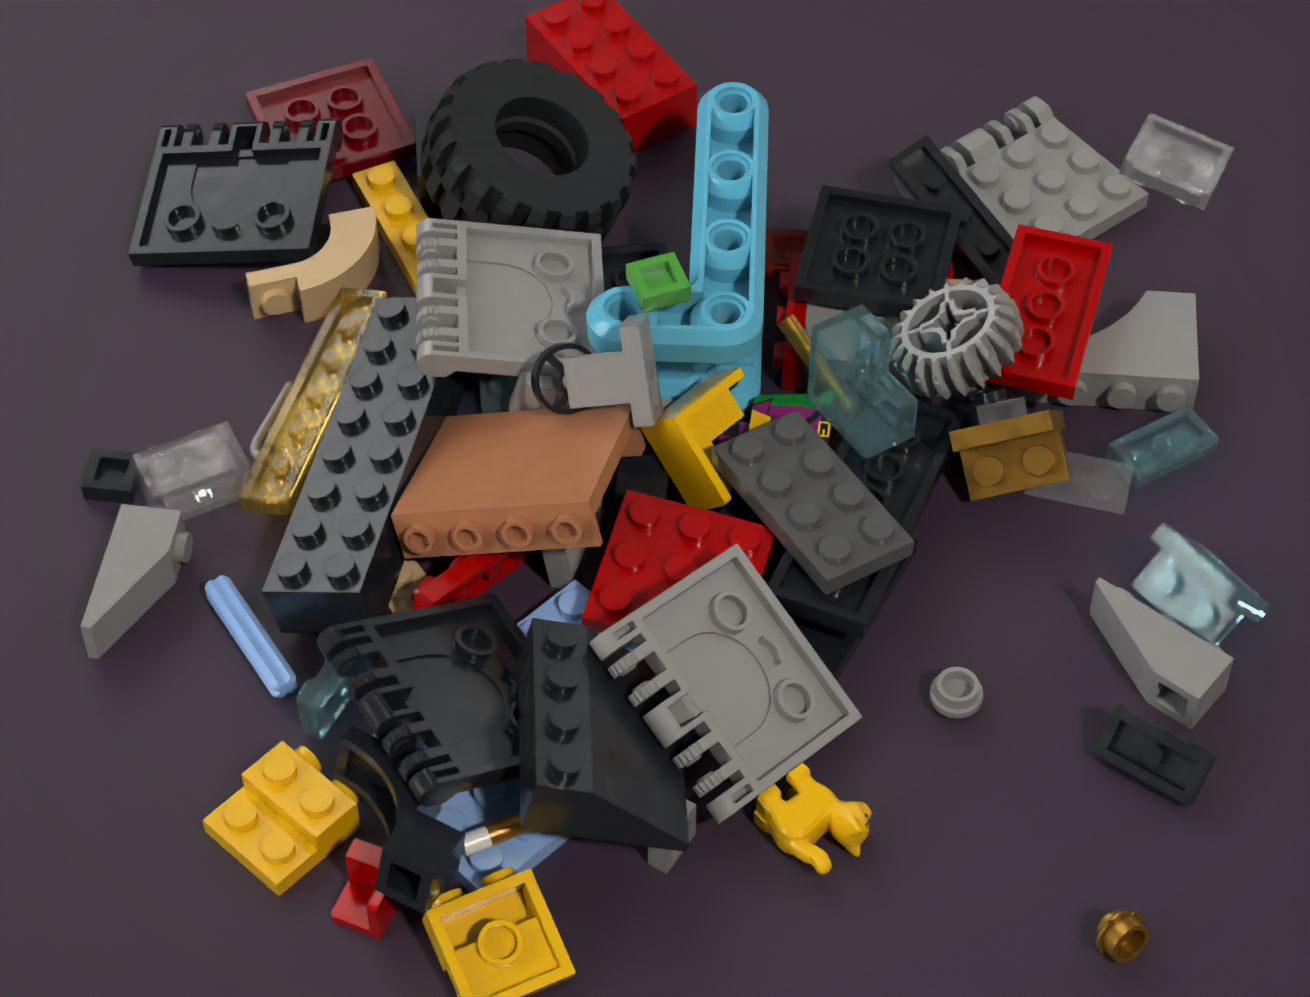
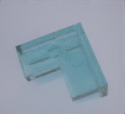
(853, 382)

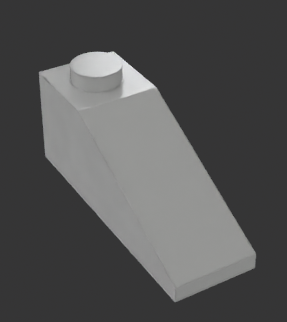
(134, 572)

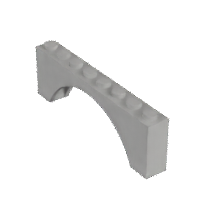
(1133, 364)

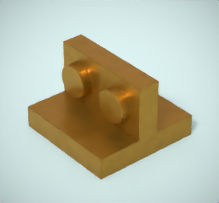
(1013, 454)

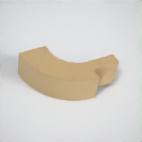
(312, 284)

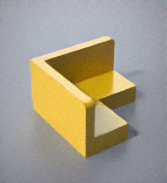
(685, 438)

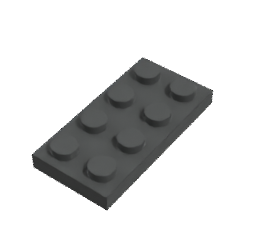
(812, 502)

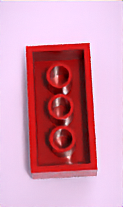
(620, 61)

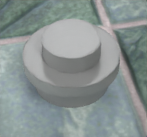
(956, 693)

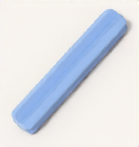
(251, 636)

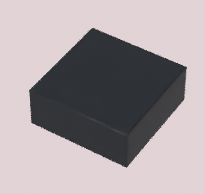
(110, 477)

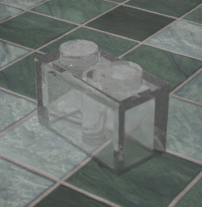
(193, 471)

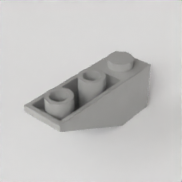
(1162, 658)

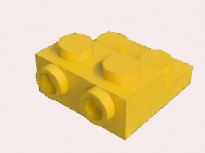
(284, 817)
(498, 938)

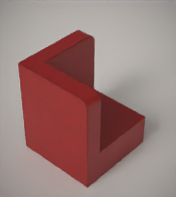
(360, 904)

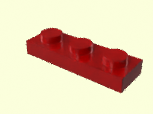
(784, 354)
(467, 578)

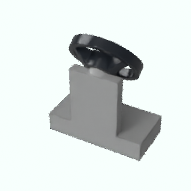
(607, 376)

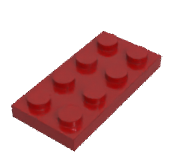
(1057, 291)

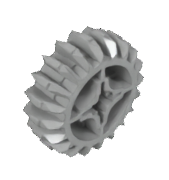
(957, 338)

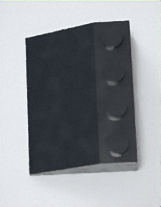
(586, 750)

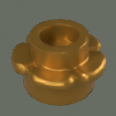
(1122, 935)

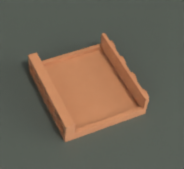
(514, 481)

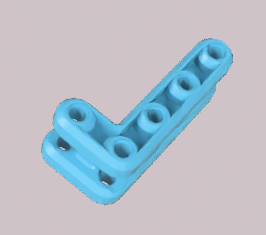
(727, 258)

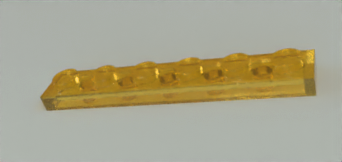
(302, 420)

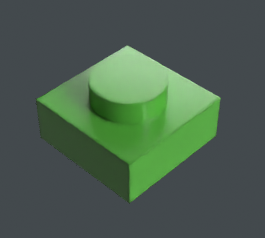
(658, 282)

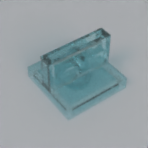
(1196, 587)

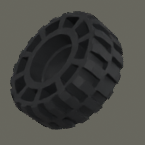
(540, 114)

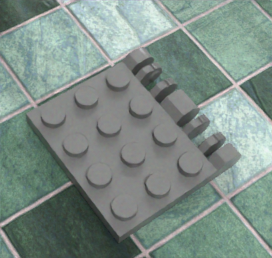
(1043, 176)
(501, 295)
(732, 675)

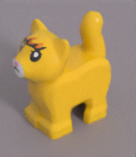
(809, 815)

